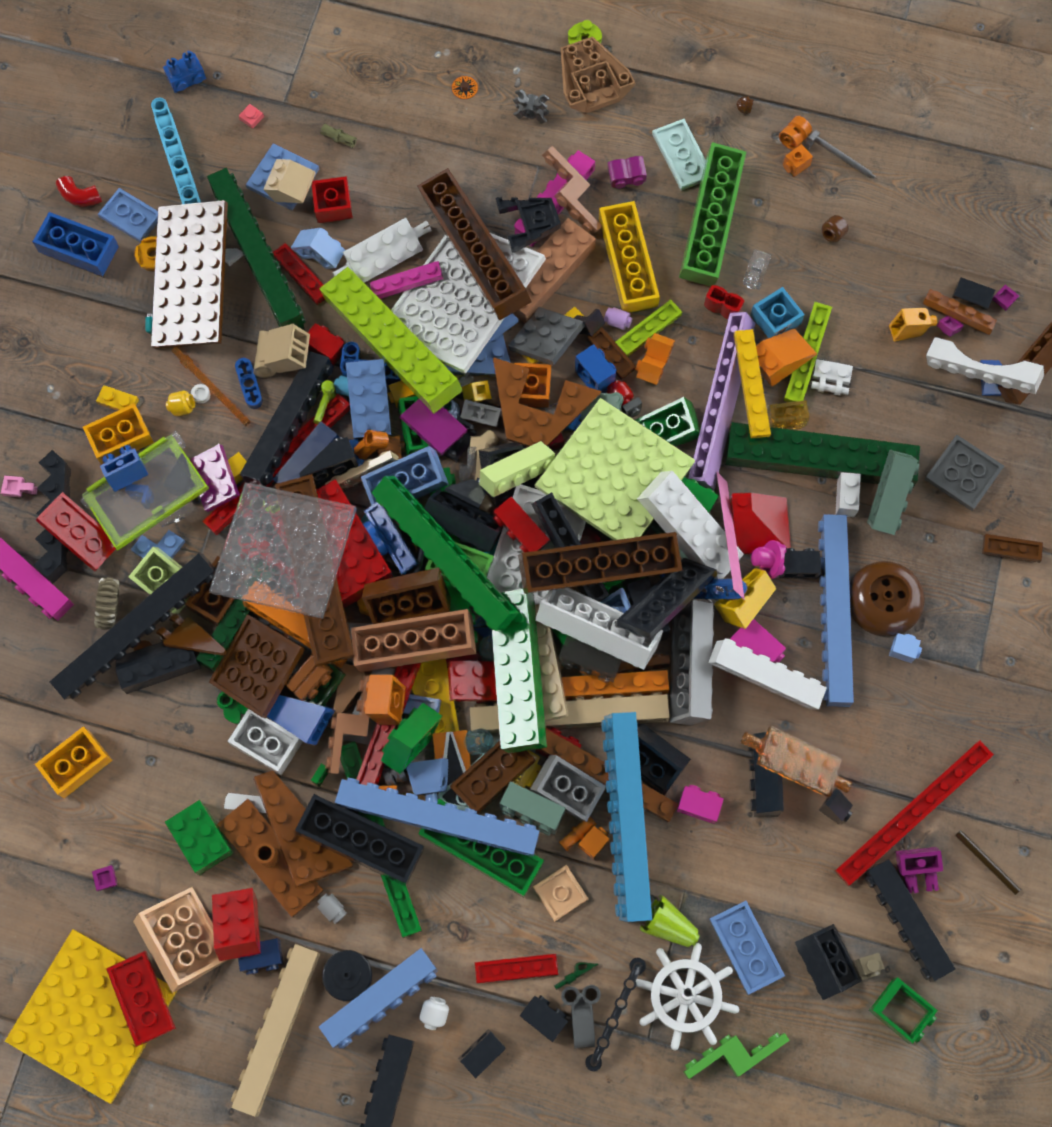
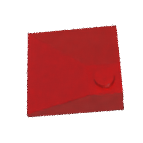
(759, 520)

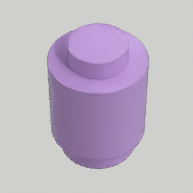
(618, 318)

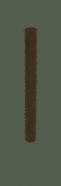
(988, 862)

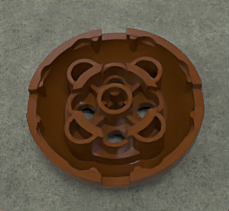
(872, 614)

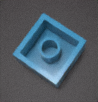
(777, 313)

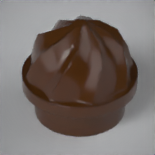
(745, 104)

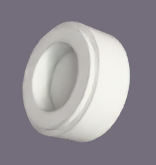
(201, 393)

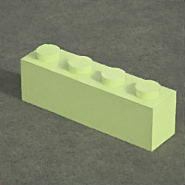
(516, 469)

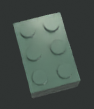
(532, 809)

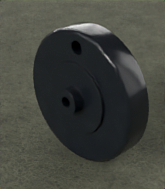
(347, 975)

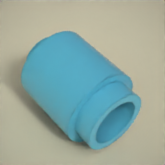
(341, 385)

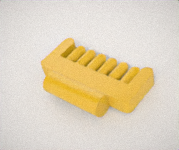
(528, 777)

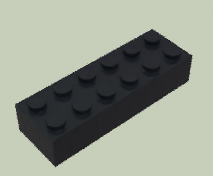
(359, 840)

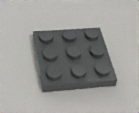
(546, 336)
(964, 472)

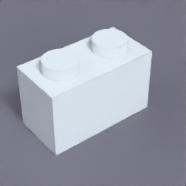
(848, 494)

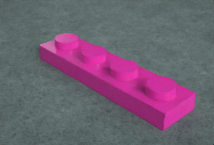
(407, 280)

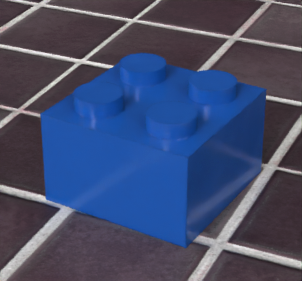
(595, 369)

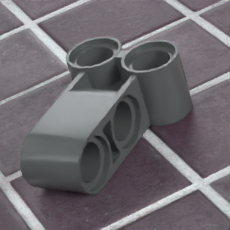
(582, 1017)

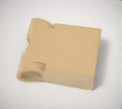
(281, 351)

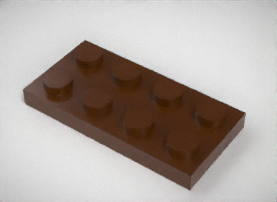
(490, 776)

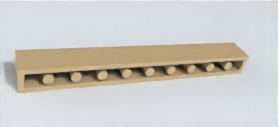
(586, 712)

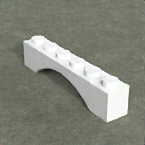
(1021, 376)

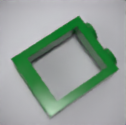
(886, 996)

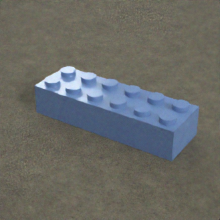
(378, 998)

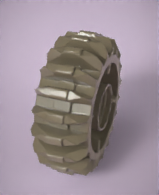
(107, 603)

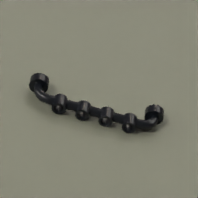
(593, 1062)

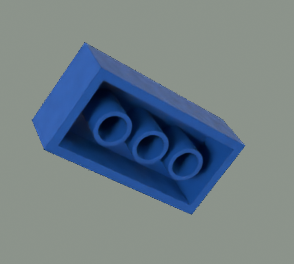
(75, 244)

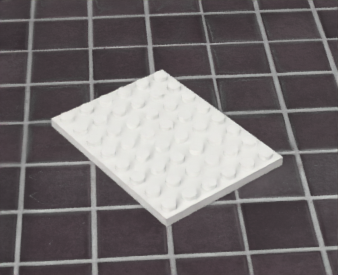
(452, 312)

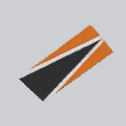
(451, 747)

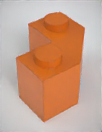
(656, 357)

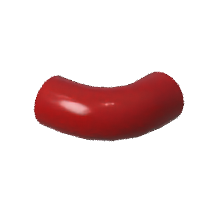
(76, 196)

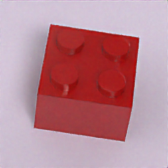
(332, 199)

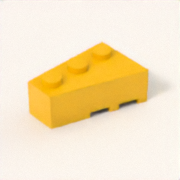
(741, 611)

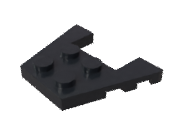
(537, 216)

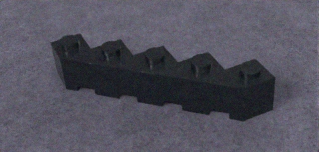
(53, 562)

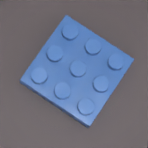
(260, 176)

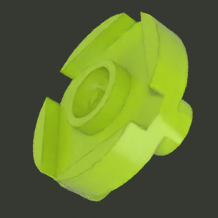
(582, 29)

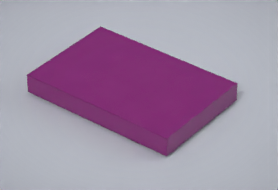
(436, 429)

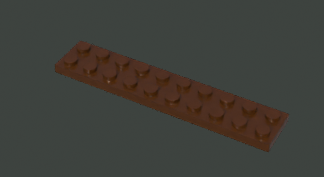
(327, 636)

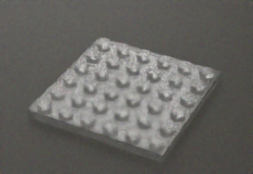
(283, 550)

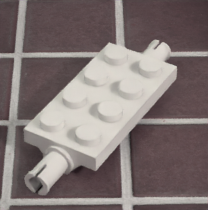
(384, 249)

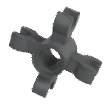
(531, 106)

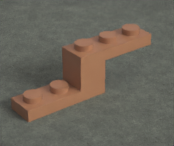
(571, 190)
(348, 725)

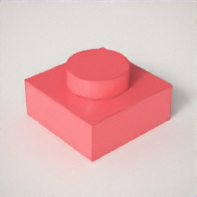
(251, 116)

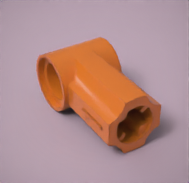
(370, 443)

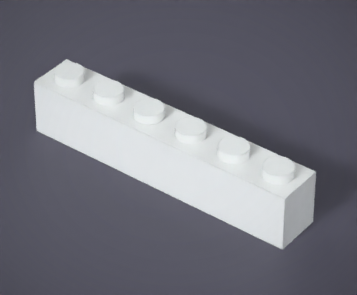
(767, 674)

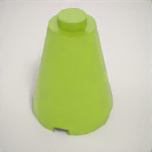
(670, 924)

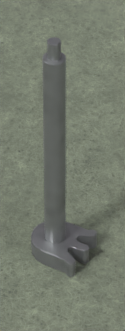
(814, 138)

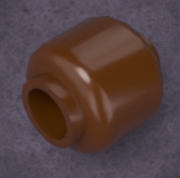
(835, 228)

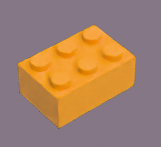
(116, 431)
(73, 762)

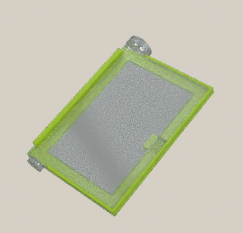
(150, 500)

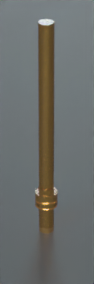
(187, 362)

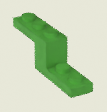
(735, 1054)

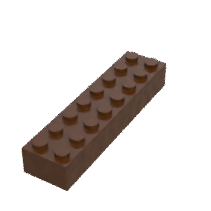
(599, 562)

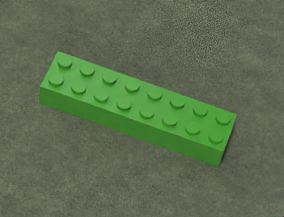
(712, 214)

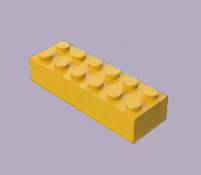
(629, 257)

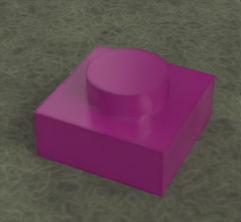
(1005, 297)
(949, 326)
(104, 878)

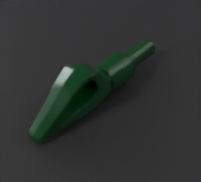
(576, 974)

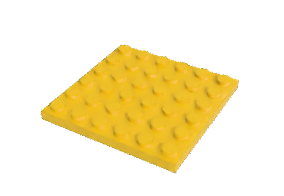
(78, 1022)

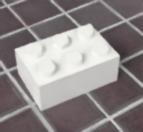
(265, 742)

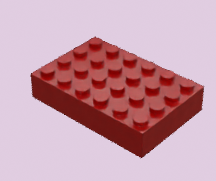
(361, 559)

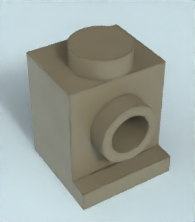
(869, 966)

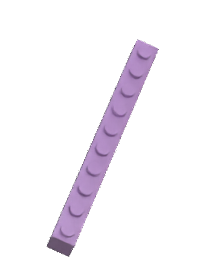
(719, 406)

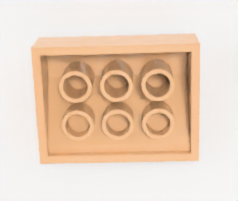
(179, 938)

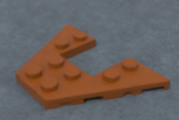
(530, 425)

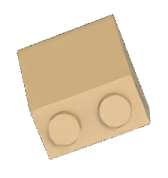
(289, 181)

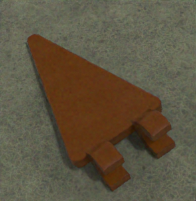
(189, 636)

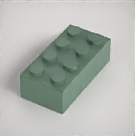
(892, 492)

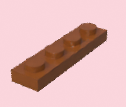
(959, 311)

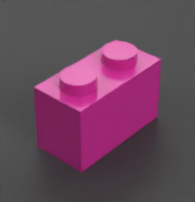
(700, 804)

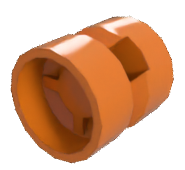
(795, 132)

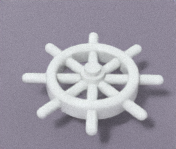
(686, 996)

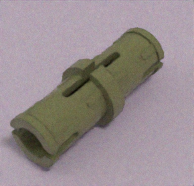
(338, 135)

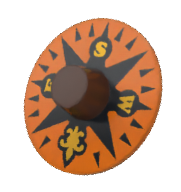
(464, 87)

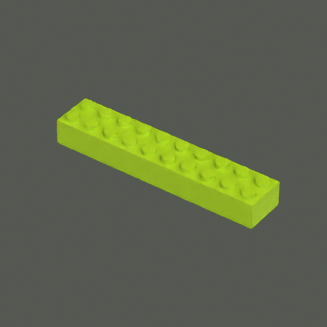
(391, 340)

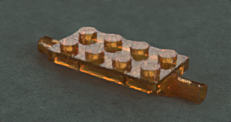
(798, 761)

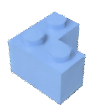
(320, 246)

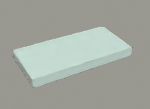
(681, 153)

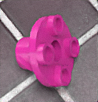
(770, 558)

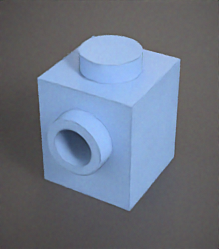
(905, 647)

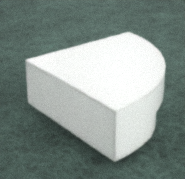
(232, 255)

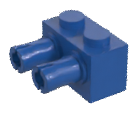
(184, 71)
(123, 469)

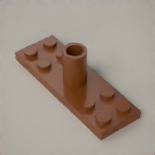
(253, 839)

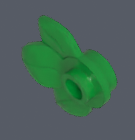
(232, 710)

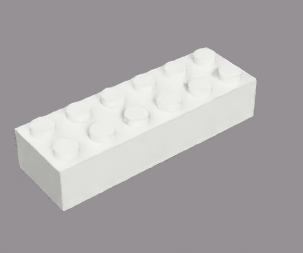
(696, 530)
(595, 625)

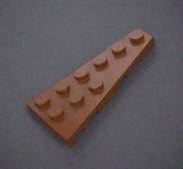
(303, 858)

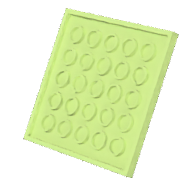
(608, 468)

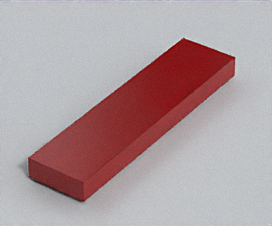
(299, 272)
(516, 968)

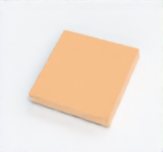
(560, 893)

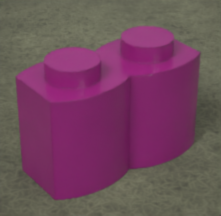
(627, 172)

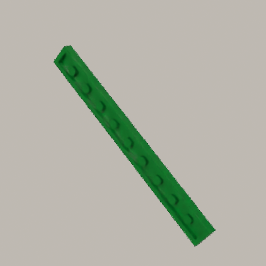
(397, 893)

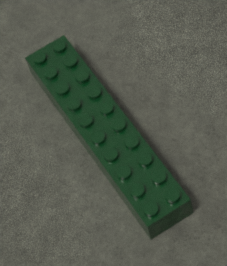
(256, 251)
(812, 453)

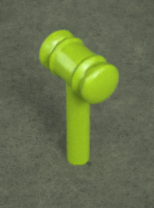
(328, 394)

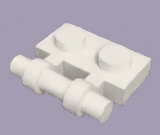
(834, 373)

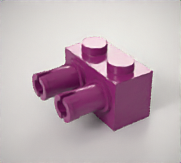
(917, 862)

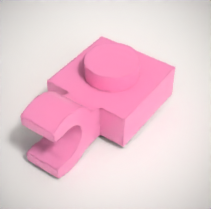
(14, 487)

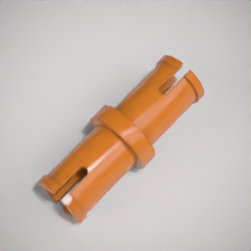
(577, 833)

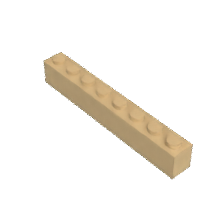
(275, 1031)

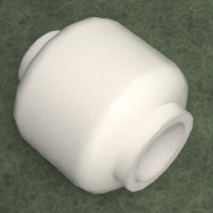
(434, 1013)

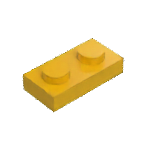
(115, 399)

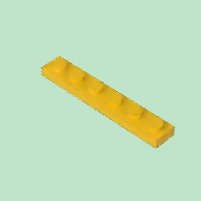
(752, 384)

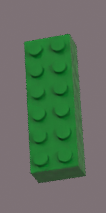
(503, 866)

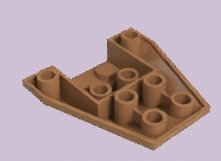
(593, 76)

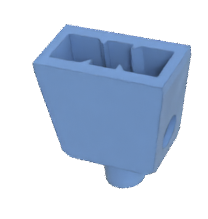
(428, 777)

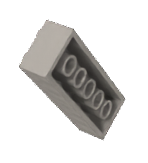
(690, 668)

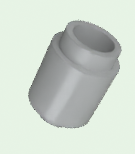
(331, 908)

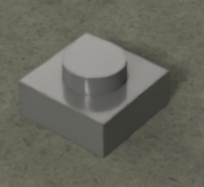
(632, 408)

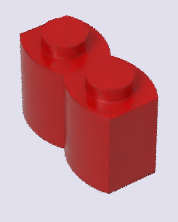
(722, 302)

